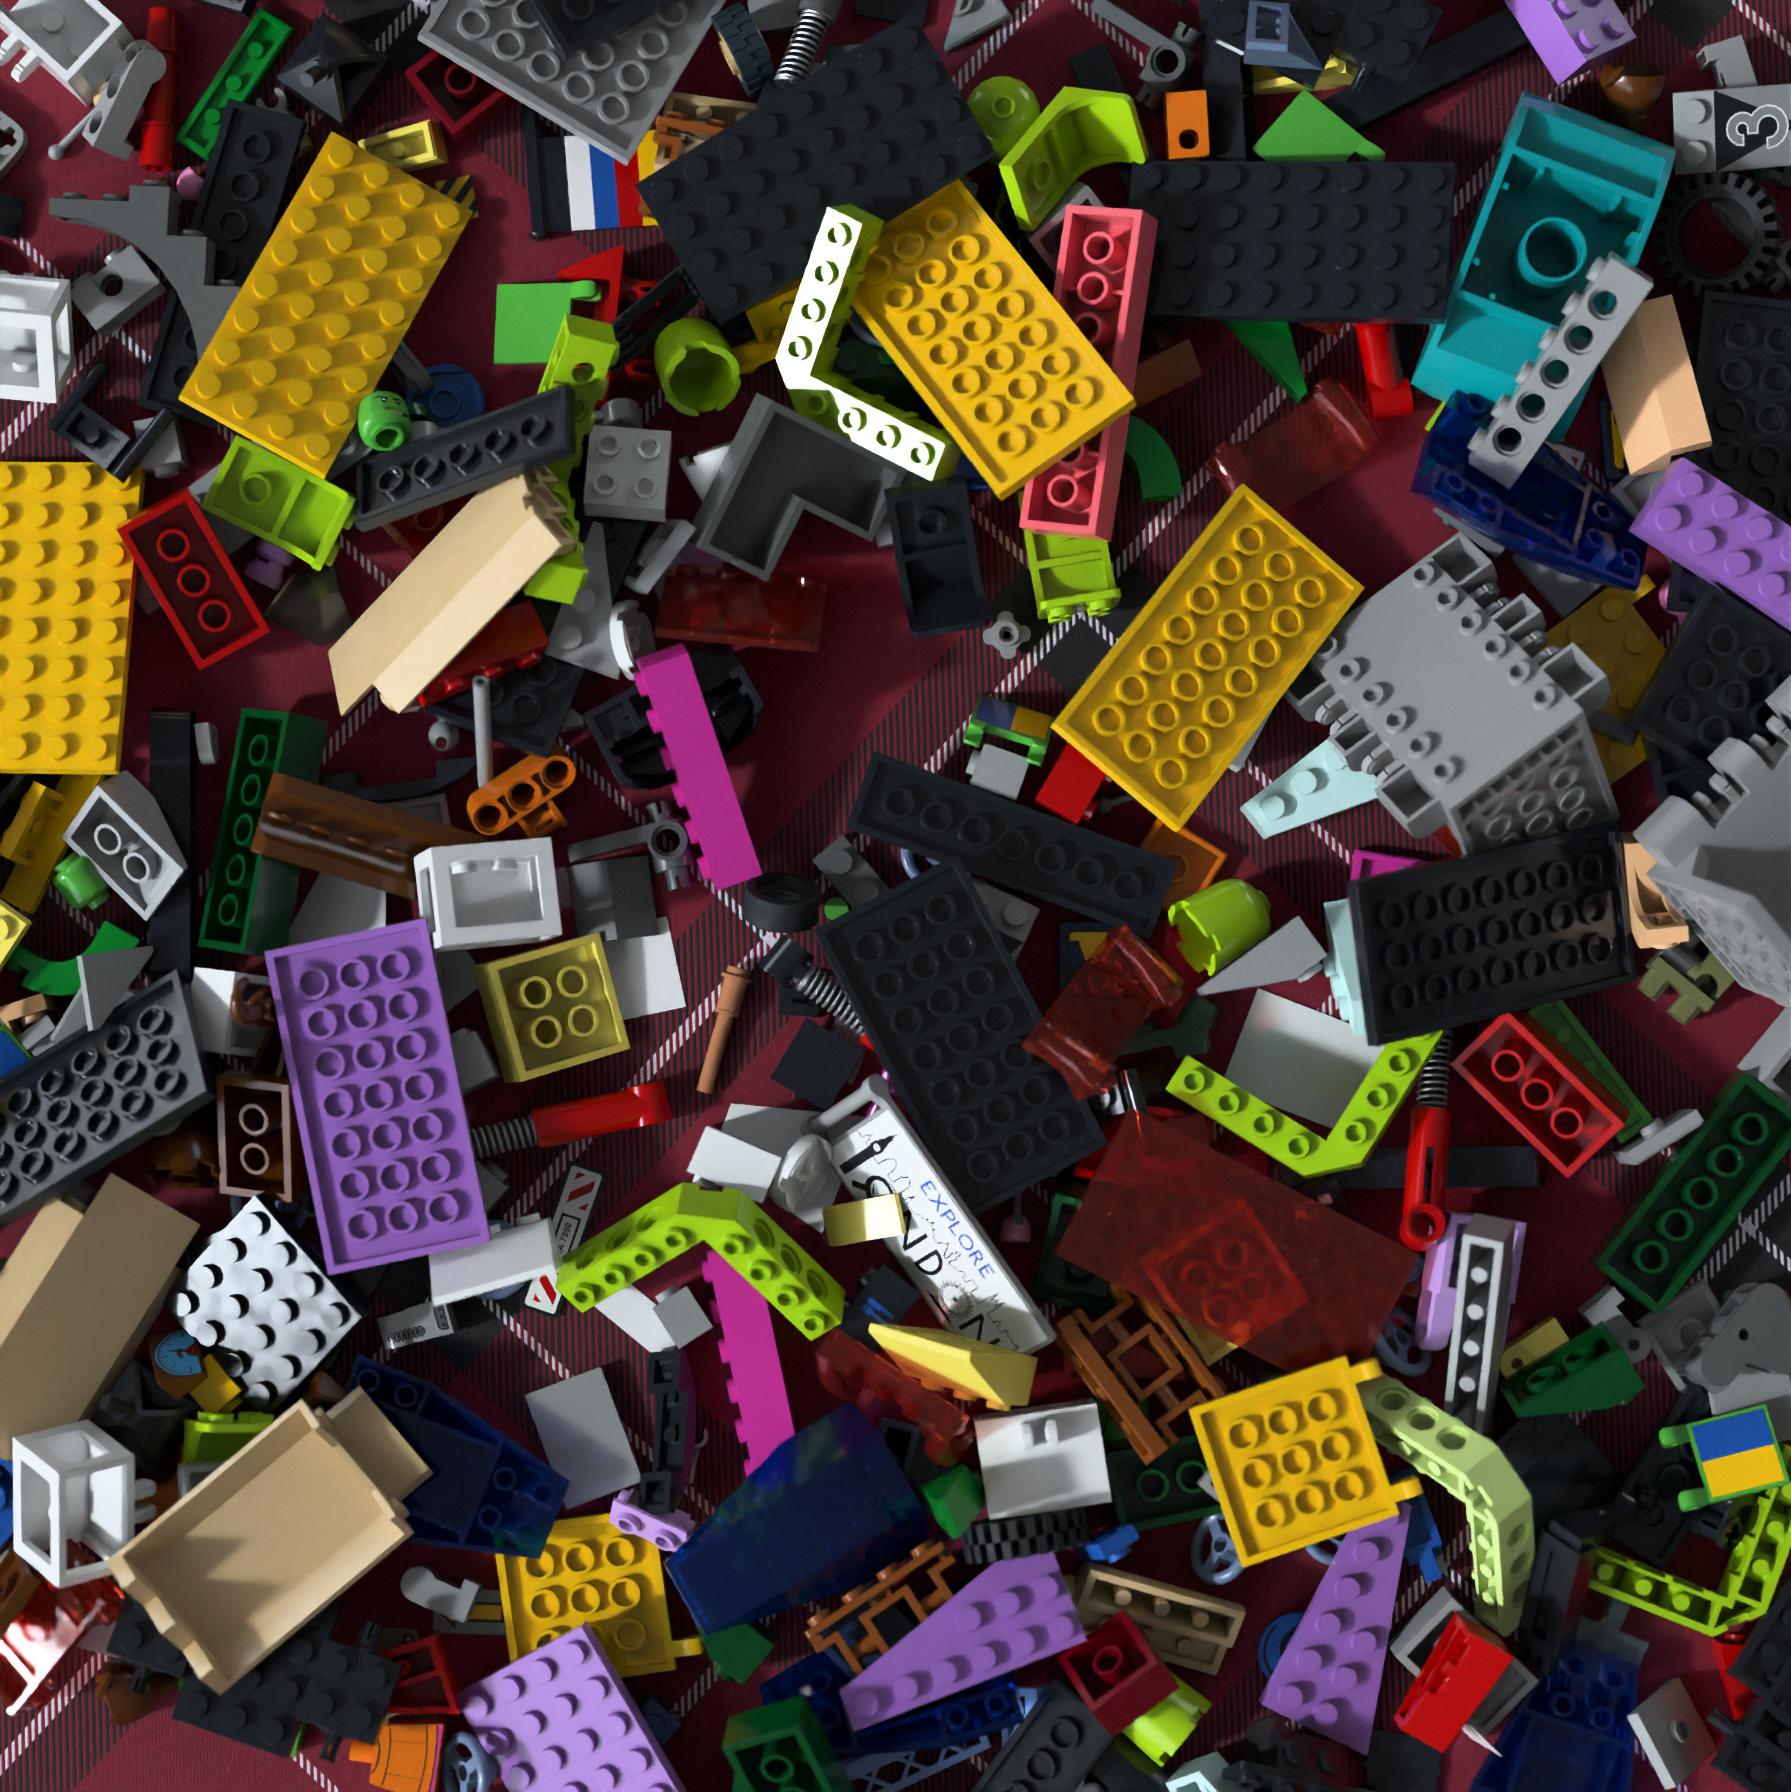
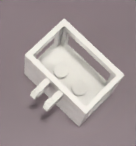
(69, 38)
(35, 337)
(488, 894)
(1042, 1458)
(75, 1487)

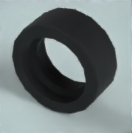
(782, 902)

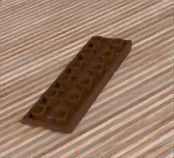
(348, 835)

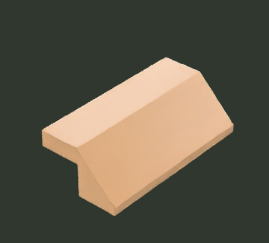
(1654, 389)

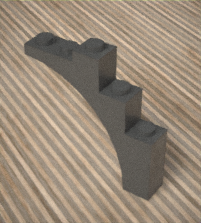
(152, 226)

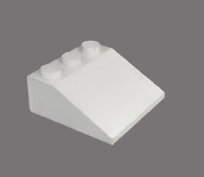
(509, 1258)

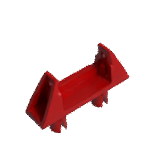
(609, 272)

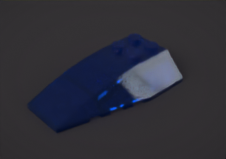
(801, 1526)

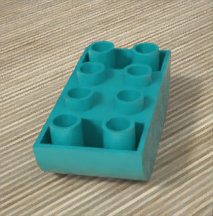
(1550, 208)

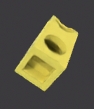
(1532, 1345)

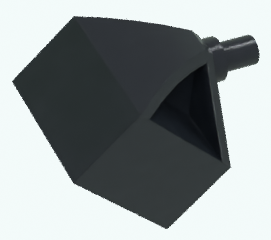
(336, 73)
(144, 1416)

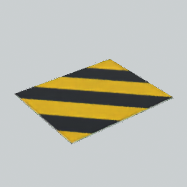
(461, 191)

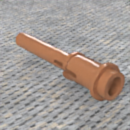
(727, 1008)

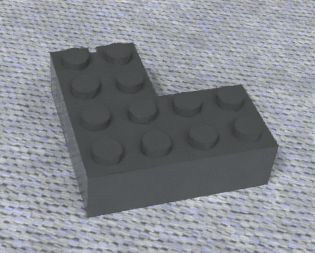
(775, 473)

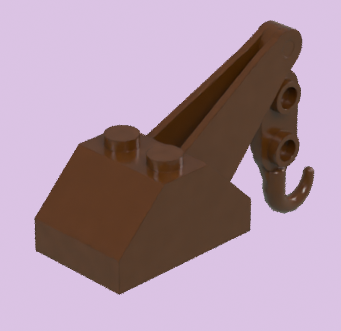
(257, 1113)

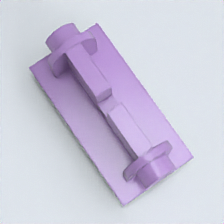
(664, 1530)

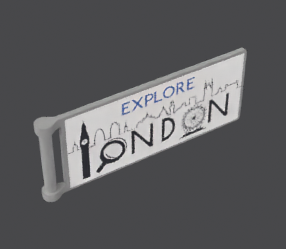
(943, 1242)

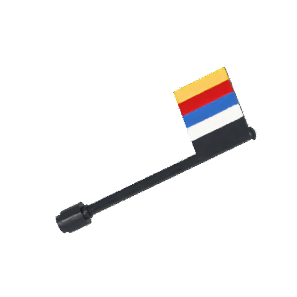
(581, 186)

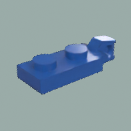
(1422, 1537)
(1108, 1544)

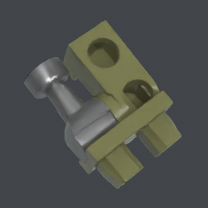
(1693, 977)

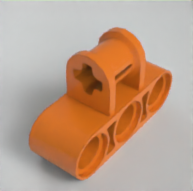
(535, 809)

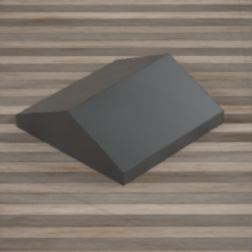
(614, 898)

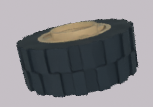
(744, 48)

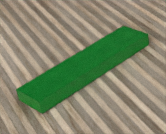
(237, 79)

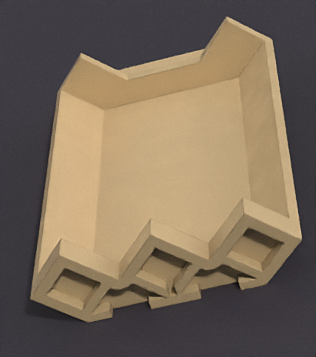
(450, 592)
(82, 1302)
(273, 1535)

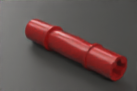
(159, 104)

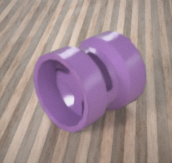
(269, 564)

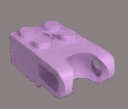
(1440, 1281)

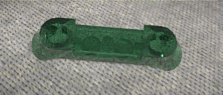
(1186, 1035)

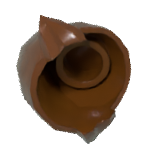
(1633, 93)
(127, 1705)

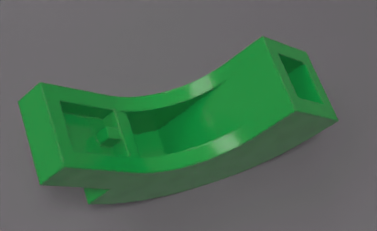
(1152, 463)
(64, 977)

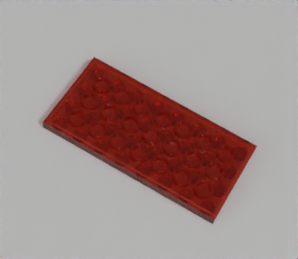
(1233, 1249)

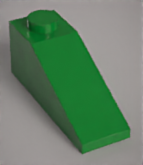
(1274, 349)
(955, 1498)

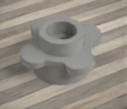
(1004, 623)

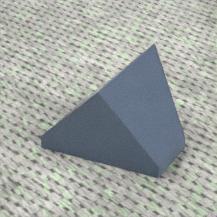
(1276, 38)

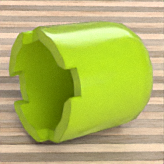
(1004, 112)
(696, 366)
(1220, 924)
(1168, 1722)

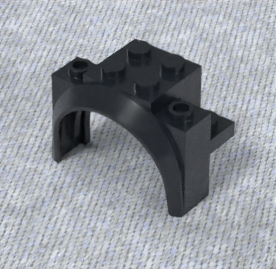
(636, 760)

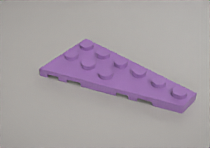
(990, 1627)
(1339, 1648)

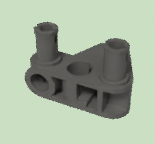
(1747, 1332)

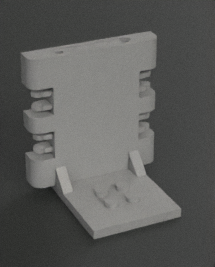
(1461, 707)
(1734, 862)

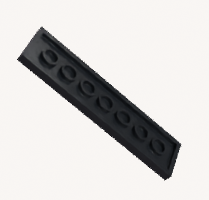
(238, 214)
(1011, 844)

